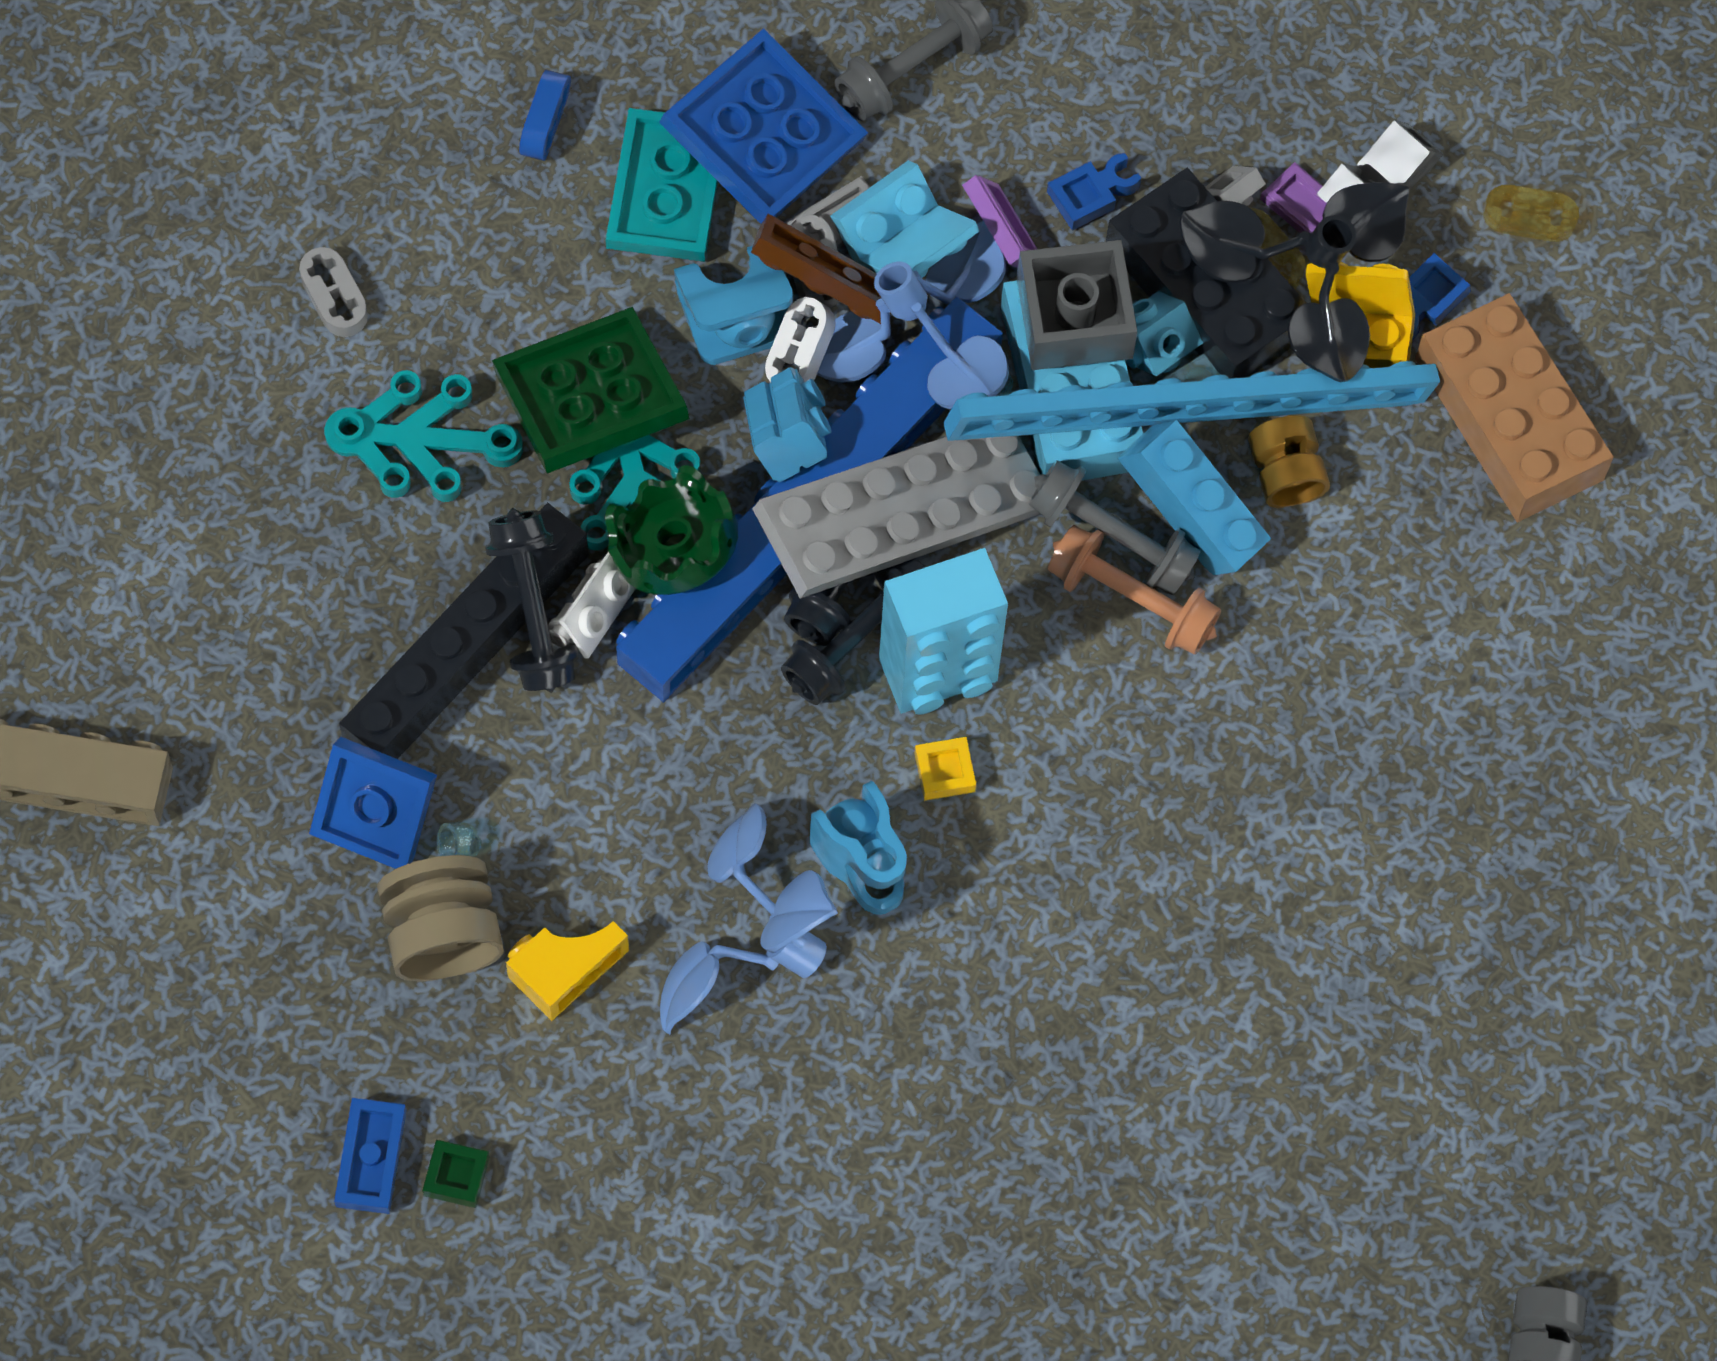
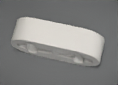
(801, 344)

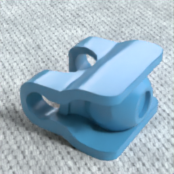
(734, 316)
(859, 848)

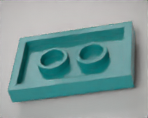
(660, 194)

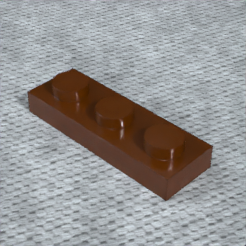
(817, 266)

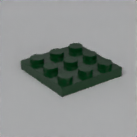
(590, 389)

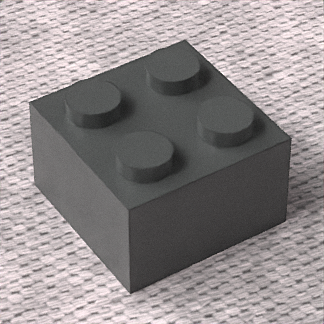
(1076, 305)

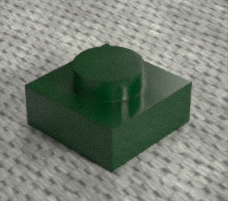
(456, 1173)

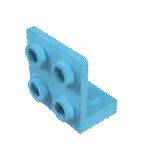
(901, 223)

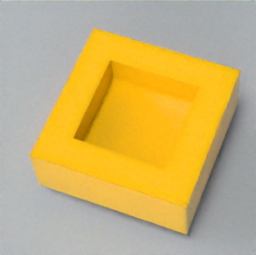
(945, 768)

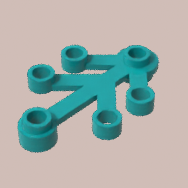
(415, 436)
(633, 473)

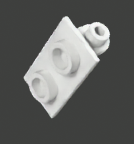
(595, 607)

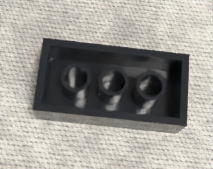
(1238, 321)

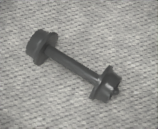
(865, 89)
(1170, 562)

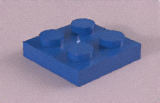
(372, 803)

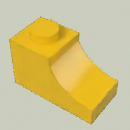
(559, 969)

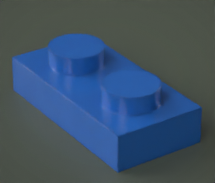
(370, 1156)

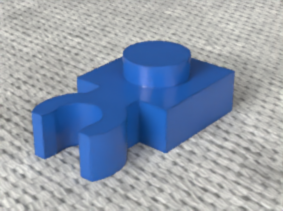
(1088, 193)
(1436, 291)

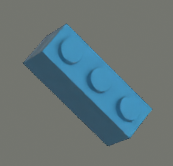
(1194, 497)

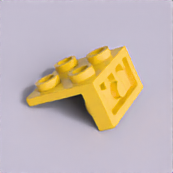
(1386, 301)

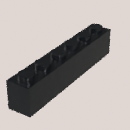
(459, 644)

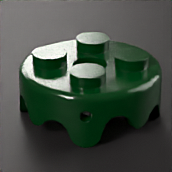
(667, 509)

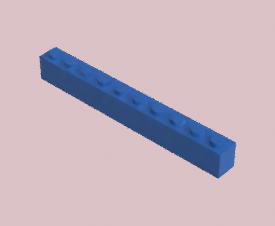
(881, 422)

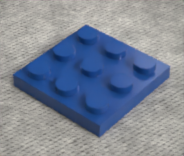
(763, 127)

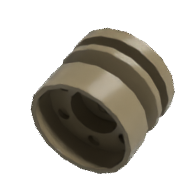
(440, 918)

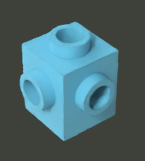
(1163, 334)

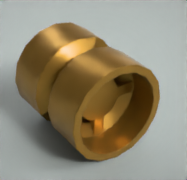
(1288, 459)

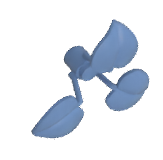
(970, 276)
(785, 936)

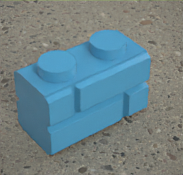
(787, 423)

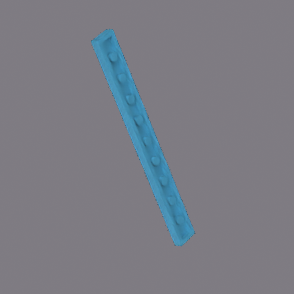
(1196, 401)

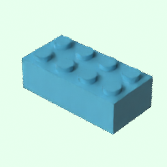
(1091, 449)
(942, 632)

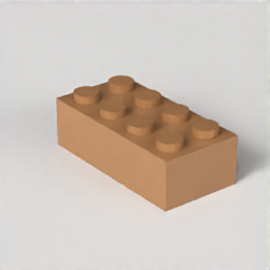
(1514, 408)

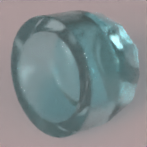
(462, 836)

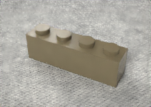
(83, 773)

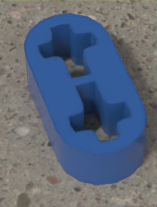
(544, 115)

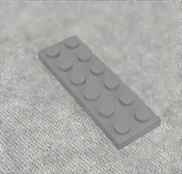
(897, 509)

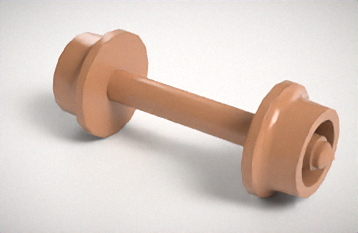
(1191, 623)

